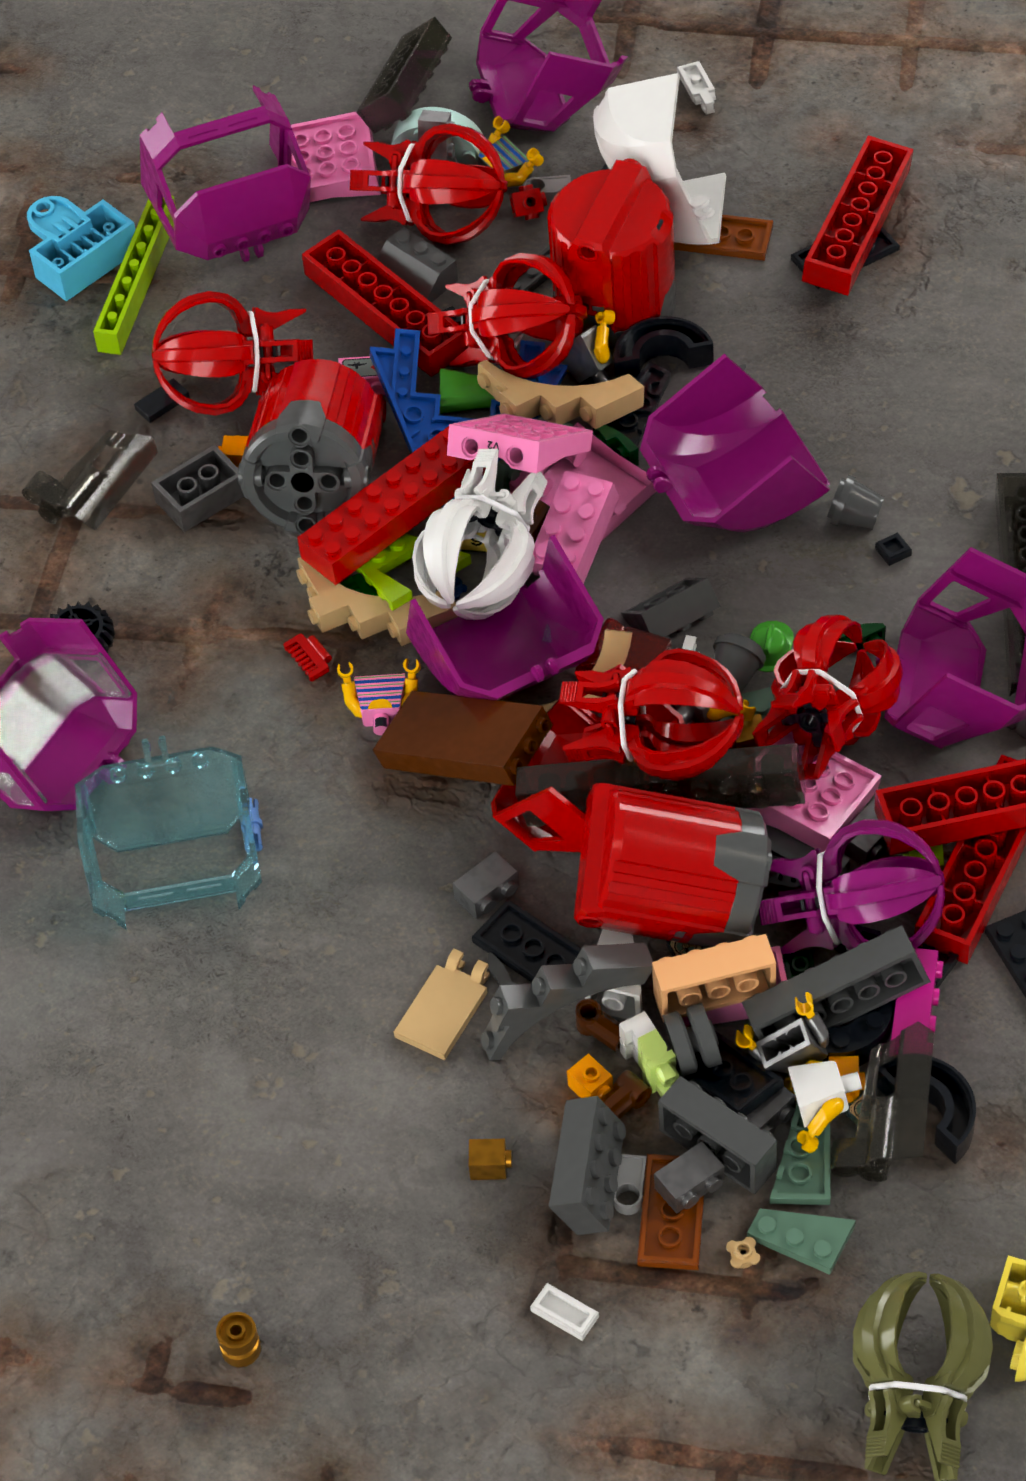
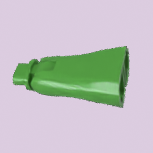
(461, 392)

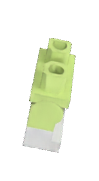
(647, 1047)

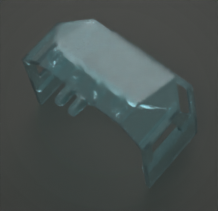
(161, 804)

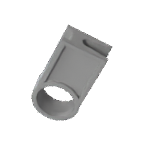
(550, 184)
(630, 1178)

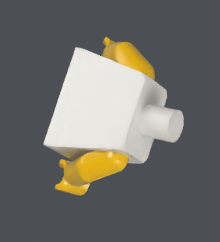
(819, 1096)

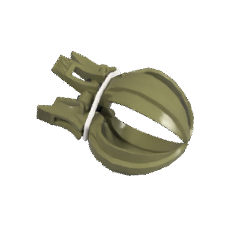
(944, 1399)

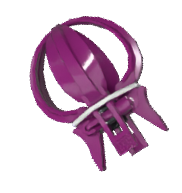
(857, 897)

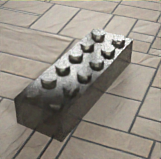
(404, 76)

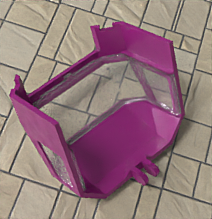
(59, 713)

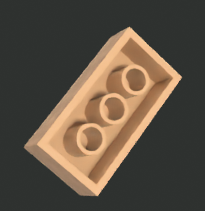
(714, 975)

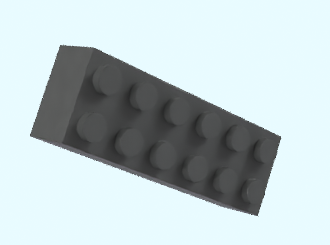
(843, 985)

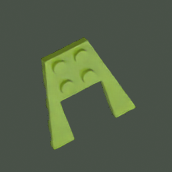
(388, 559)

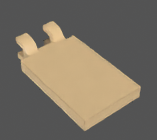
(444, 1006)

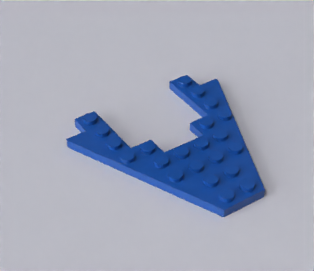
(419, 412)

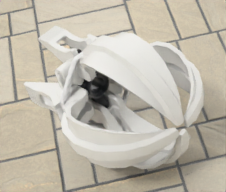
(507, 540)

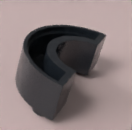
(662, 338)
(862, 1034)
(951, 1097)

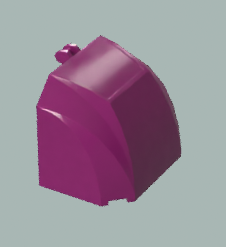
(729, 454)
(506, 650)

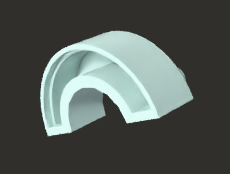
(464, 150)

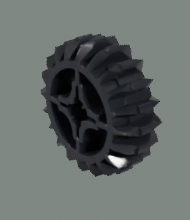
(95, 618)

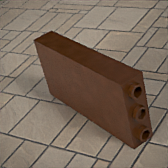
(462, 737)

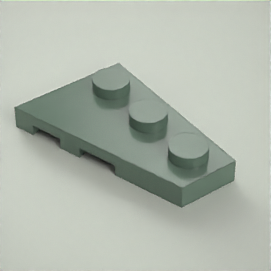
(802, 1236)

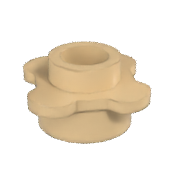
(739, 1260)

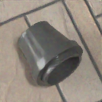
(855, 504)
(739, 656)

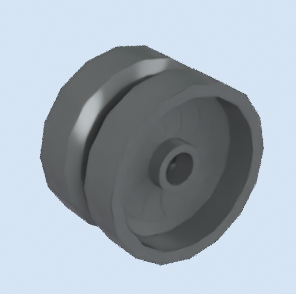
(692, 1039)

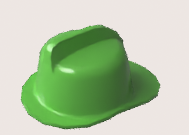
(775, 640)

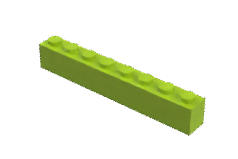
(132, 281)

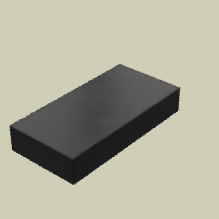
(158, 402)

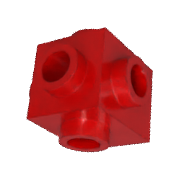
(519, 204)

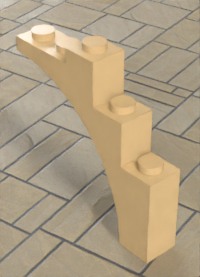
(559, 404)
(366, 614)

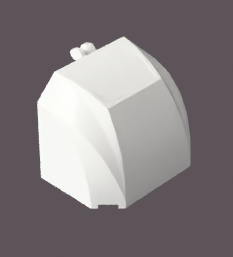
(639, 125)

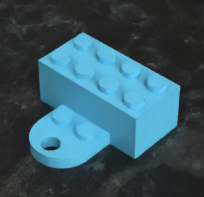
(76, 243)

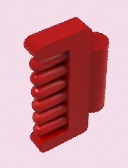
(312, 650)

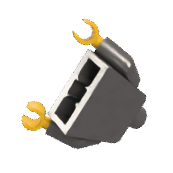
(792, 1044)

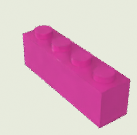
(919, 1003)

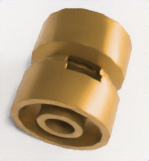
(238, 1339)

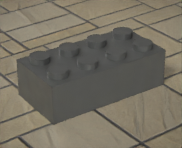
(694, 1116)
(587, 1165)

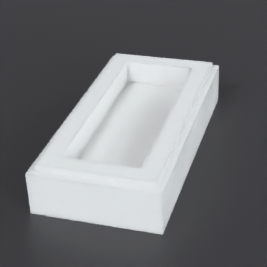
(564, 1311)

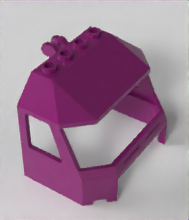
(530, 85)
(237, 211)
(946, 658)

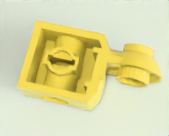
(1009, 1312)

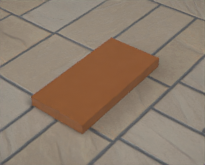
(738, 238)
(667, 1237)

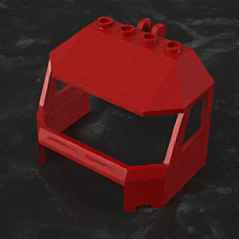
(562, 818)

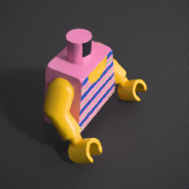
(378, 696)

